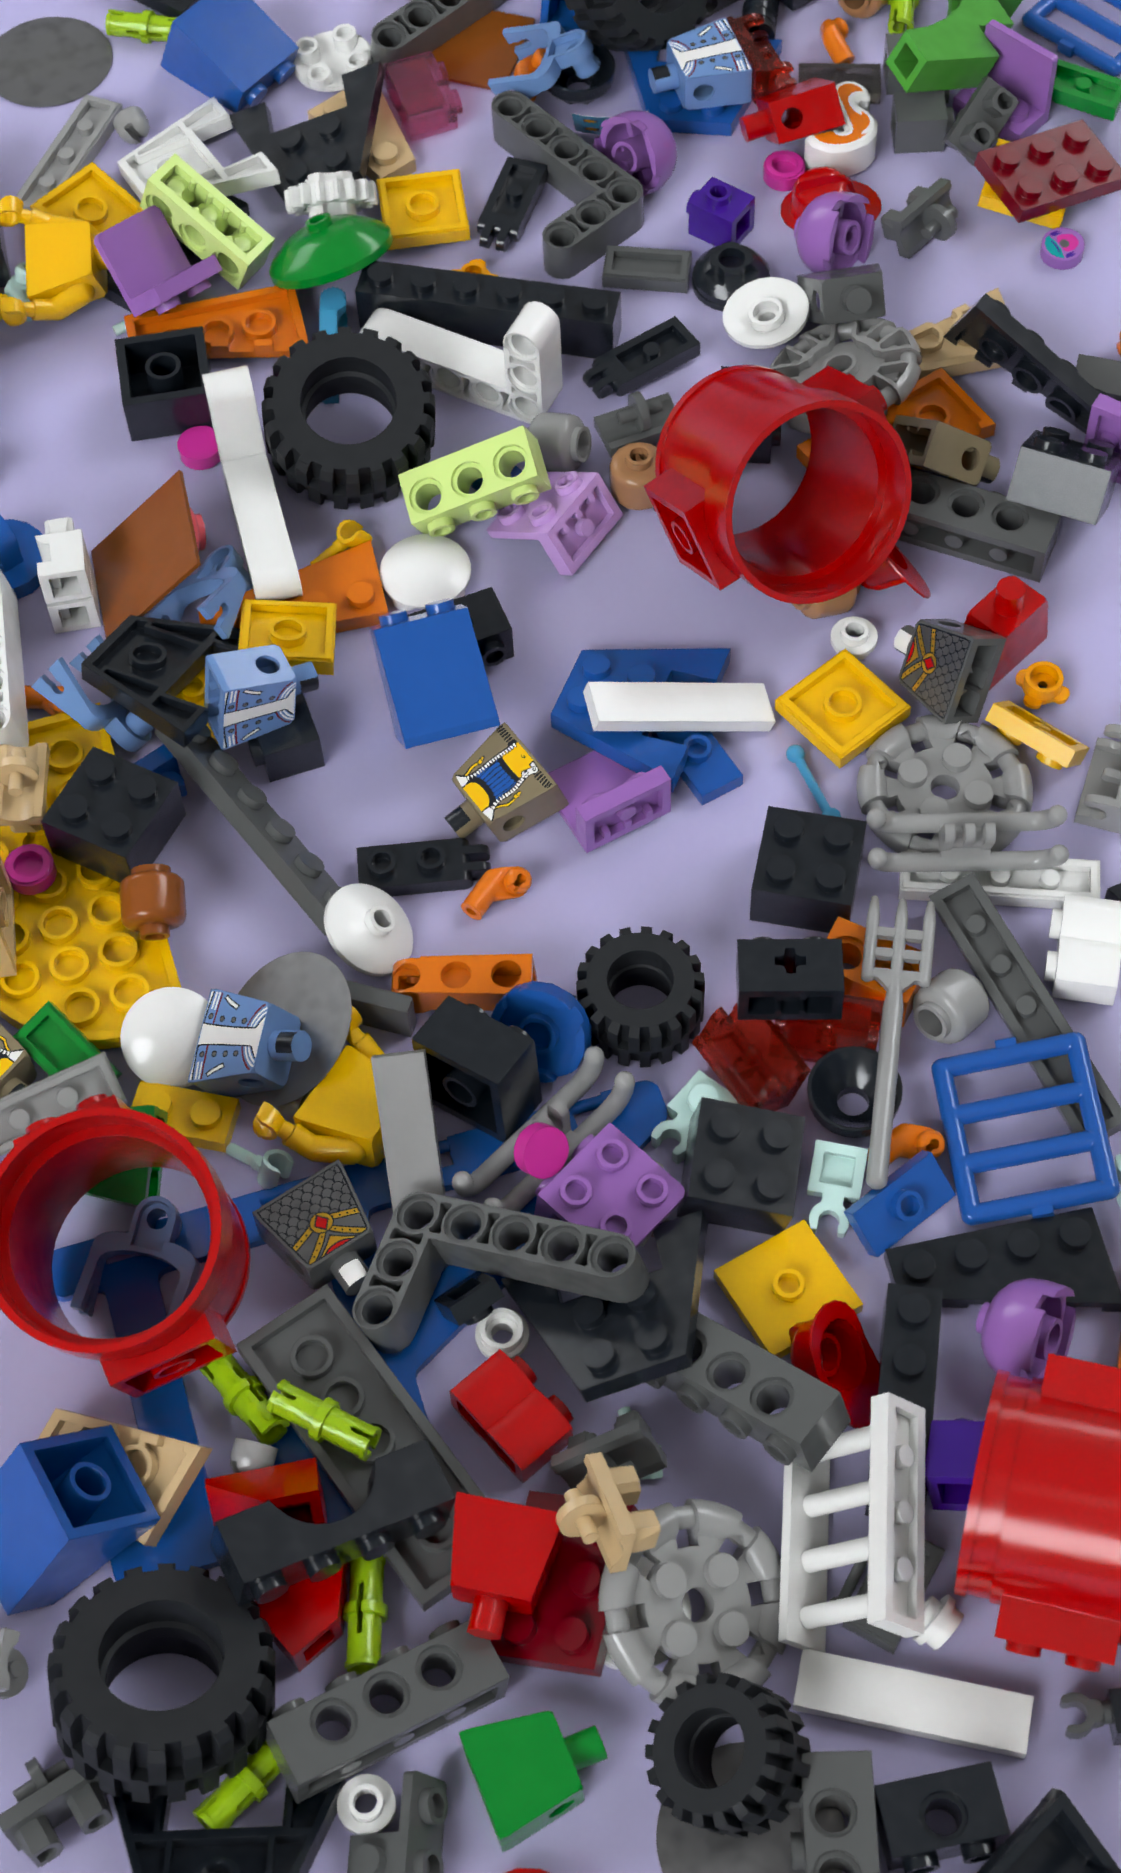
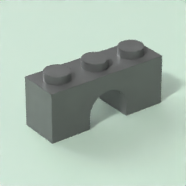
(917, 118)

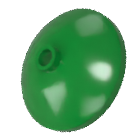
(329, 250)

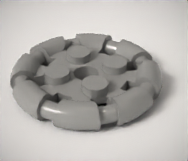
(876, 357)
(942, 764)
(721, 1582)

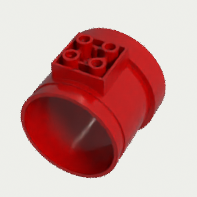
(838, 519)
(40, 1186)
(1049, 1513)

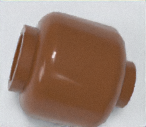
(152, 901)

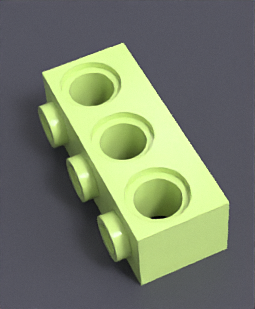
(207, 221)
(456, 472)

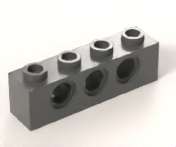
(979, 526)
(798, 1434)
(315, 1763)
(841, 1782)

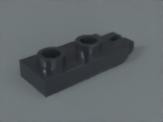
(511, 202)
(642, 359)
(422, 866)

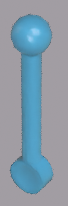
(796, 755)

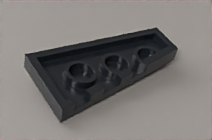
(1023, 353)
(984, 1261)

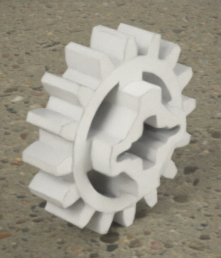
(331, 194)

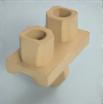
(23, 786)
(600, 1515)

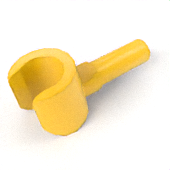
(348, 534)

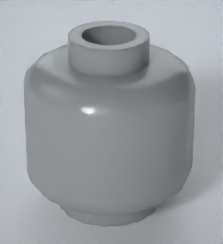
(562, 440)
(950, 1006)

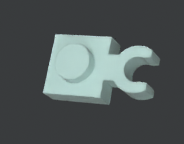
(682, 1108)
(836, 1178)

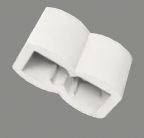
(1087, 950)

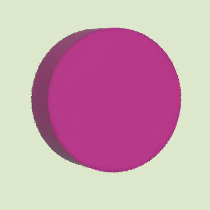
(782, 170)
(198, 448)
(30, 869)
(541, 1150)

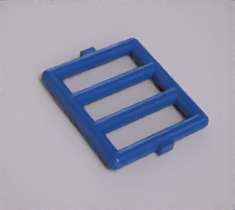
(1070, 44)
(1081, 1091)

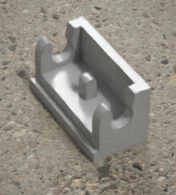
(1102, 788)

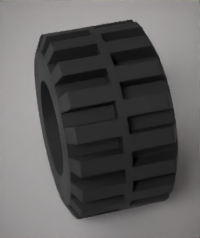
(650, 962)
(686, 1745)

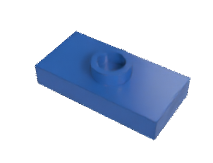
(708, 767)
(899, 1207)

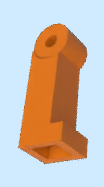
(466, 978)

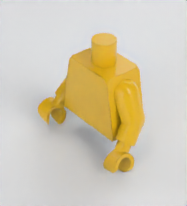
(60, 264)
(339, 1113)

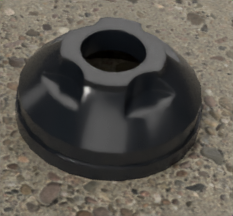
(599, 82)
(716, 283)
(845, 1072)

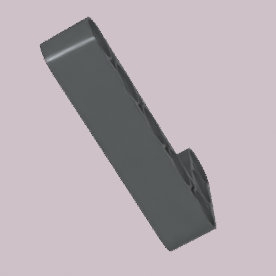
(424, 26)
(605, 195)
(490, 1251)

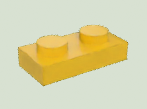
(1053, 746)
(199, 1116)

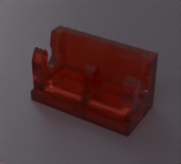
(768, 71)
(816, 1038)
(752, 1060)

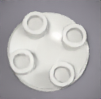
(328, 56)
(424, 571)
(163, 1035)

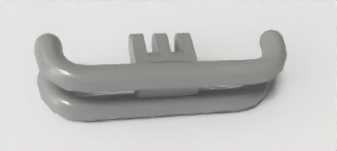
(967, 841)
(555, 1113)

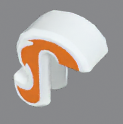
(848, 146)

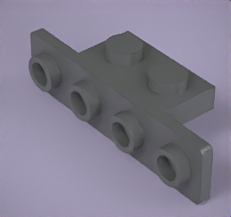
(420, 1833)

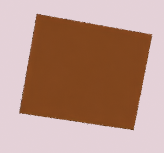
(482, 50)
(146, 555)

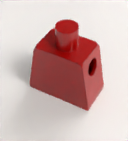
(810, 109)
(1016, 614)
(500, 1559)

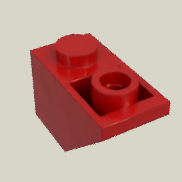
(290, 1486)
(308, 1617)

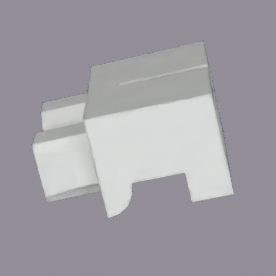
(67, 577)

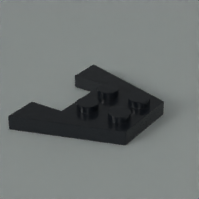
(321, 144)
(150, 664)
(625, 1344)
(225, 1850)

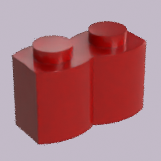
(513, 1414)

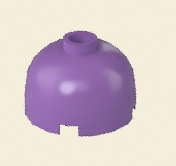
(639, 146)
(834, 231)
(1025, 1325)

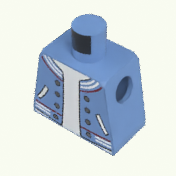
(705, 68)
(253, 692)
(246, 1046)

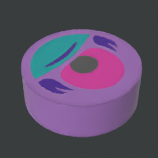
(1062, 248)

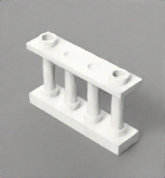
(894, 1539)

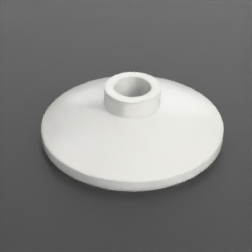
(766, 313)
(367, 929)

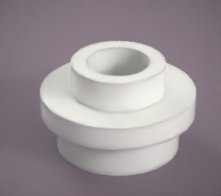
(858, 646)
(500, 1320)
(940, 1621)
(371, 1822)

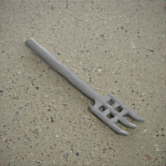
(895, 983)

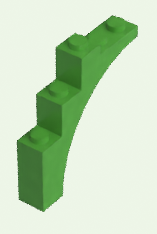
(952, 50)

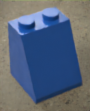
(229, 51)
(433, 674)
(66, 1514)

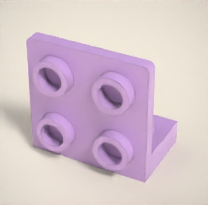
(565, 519)

